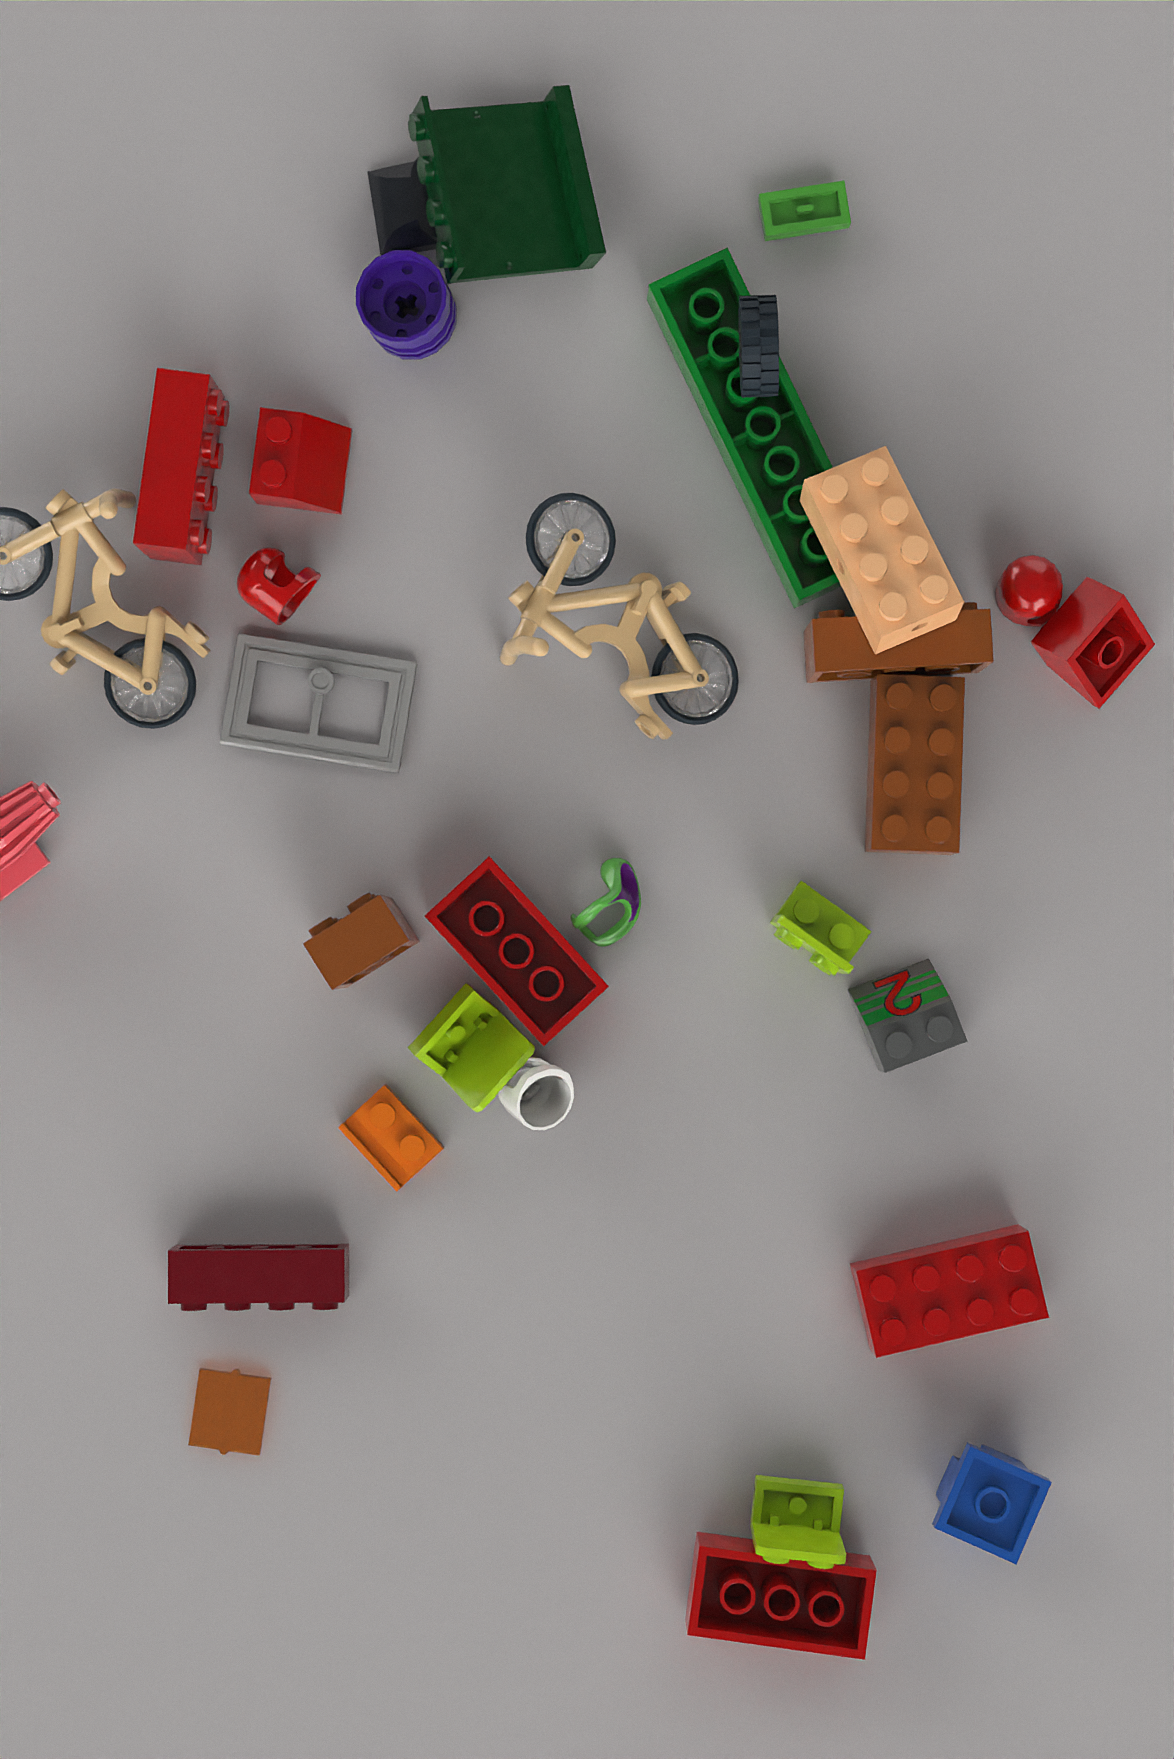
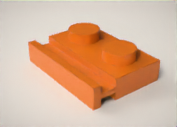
(391, 1137)

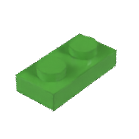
(804, 210)

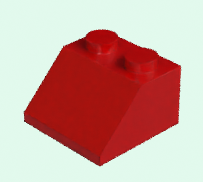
(300, 461)
(1093, 641)

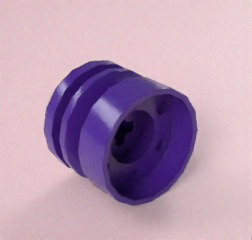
(403, 281)

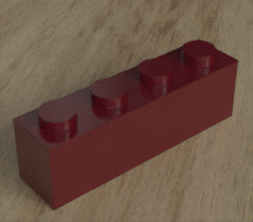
(258, 1274)

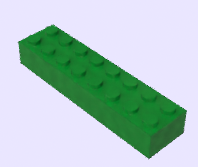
(761, 439)

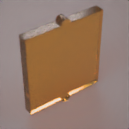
(229, 1411)

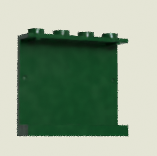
(507, 188)

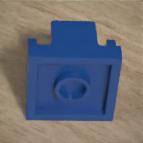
(990, 1501)

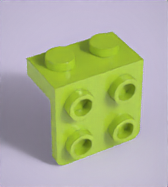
(472, 1047)
(797, 1521)

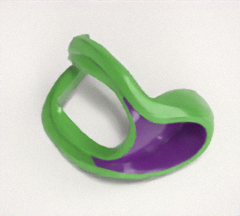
(623, 888)

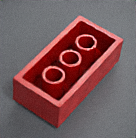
(180, 467)
(516, 951)
(949, 1290)
(779, 1605)

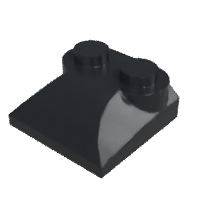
(400, 209)

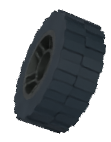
(758, 346)

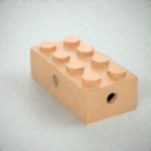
(880, 550)

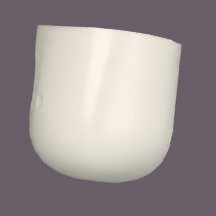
(545, 1101)

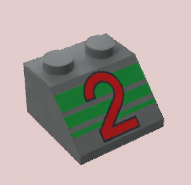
(906, 1016)

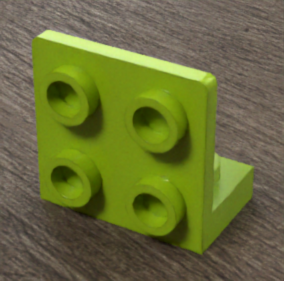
(820, 928)

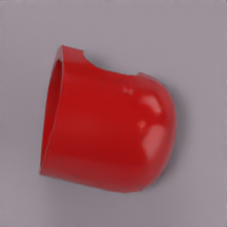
(272, 587)
(1029, 590)

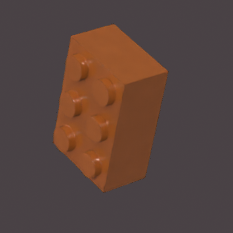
(360, 941)

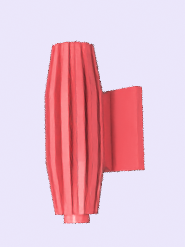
(23, 819)

